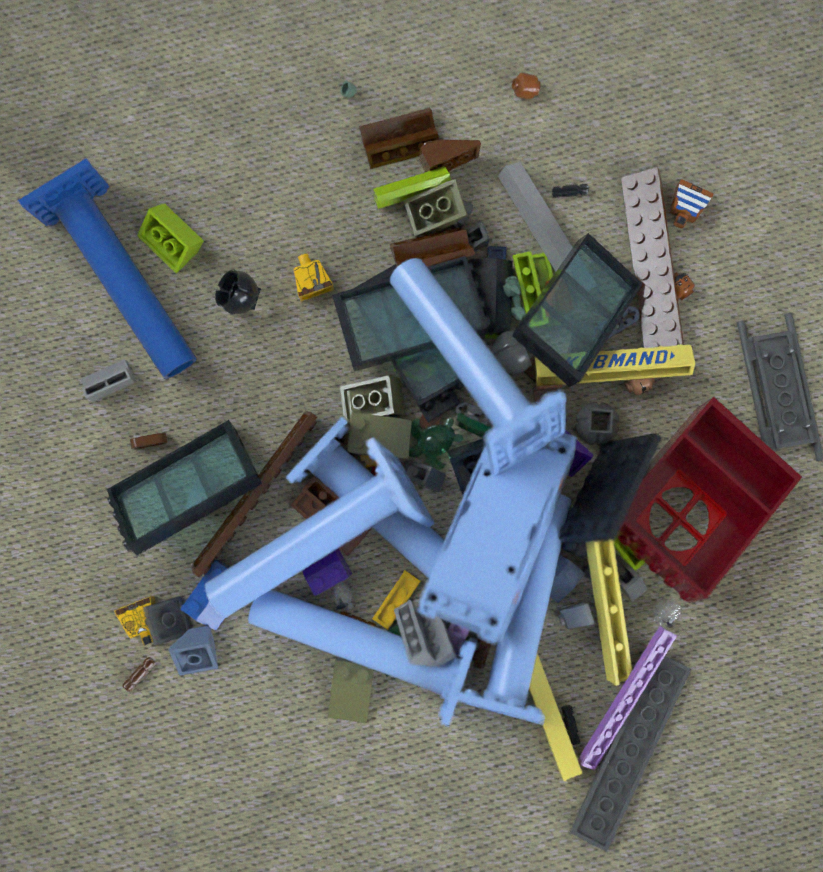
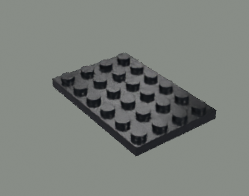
(609, 489)

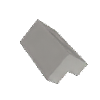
(107, 380)

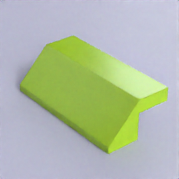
(409, 187)
(532, 275)

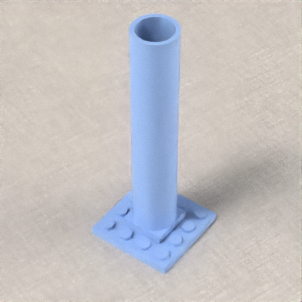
(517, 424)
(343, 474)
(320, 534)
(360, 644)
(517, 653)

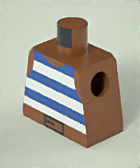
(688, 202)

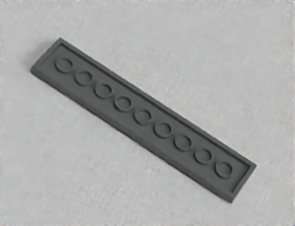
(629, 756)

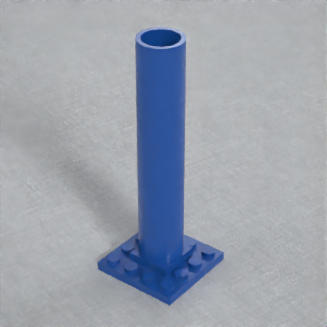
(71, 201)

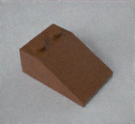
(448, 153)

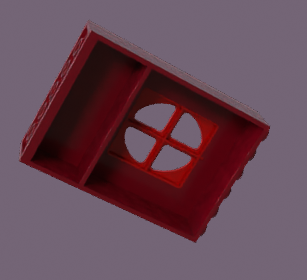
(735, 479)

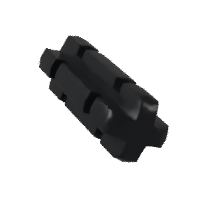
(570, 190)
(570, 724)

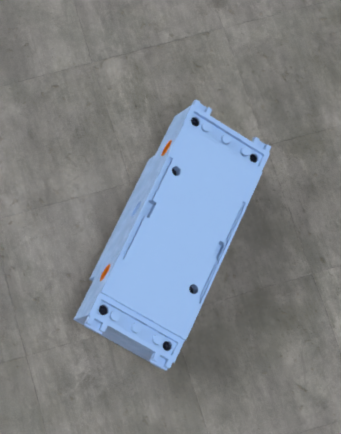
(497, 540)

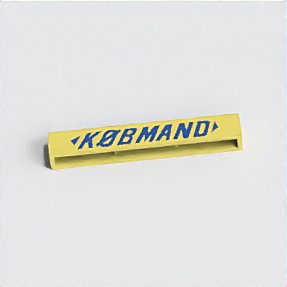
(629, 365)

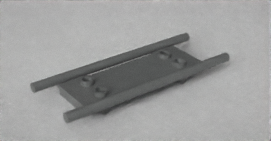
(783, 388)

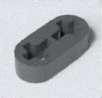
(473, 409)

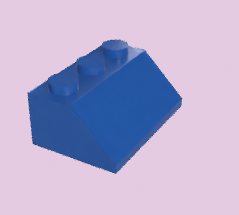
(198, 604)

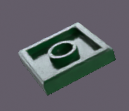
(472, 426)

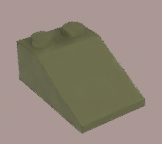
(435, 209)
(373, 397)
(388, 431)
(350, 691)

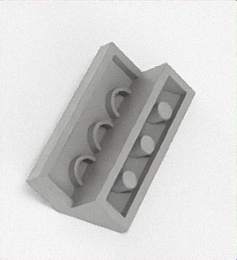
(424, 637)

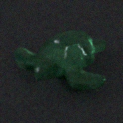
(433, 441)

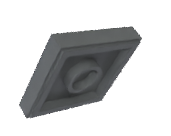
(166, 620)

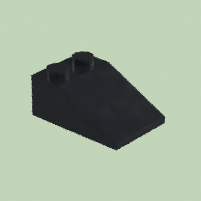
(464, 461)

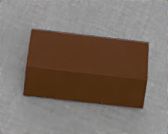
(397, 137)
(434, 247)
(317, 497)

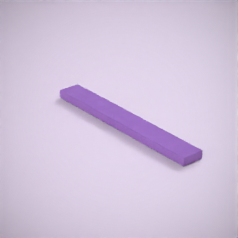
(626, 698)

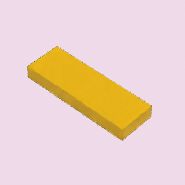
(398, 595)

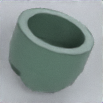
(348, 89)

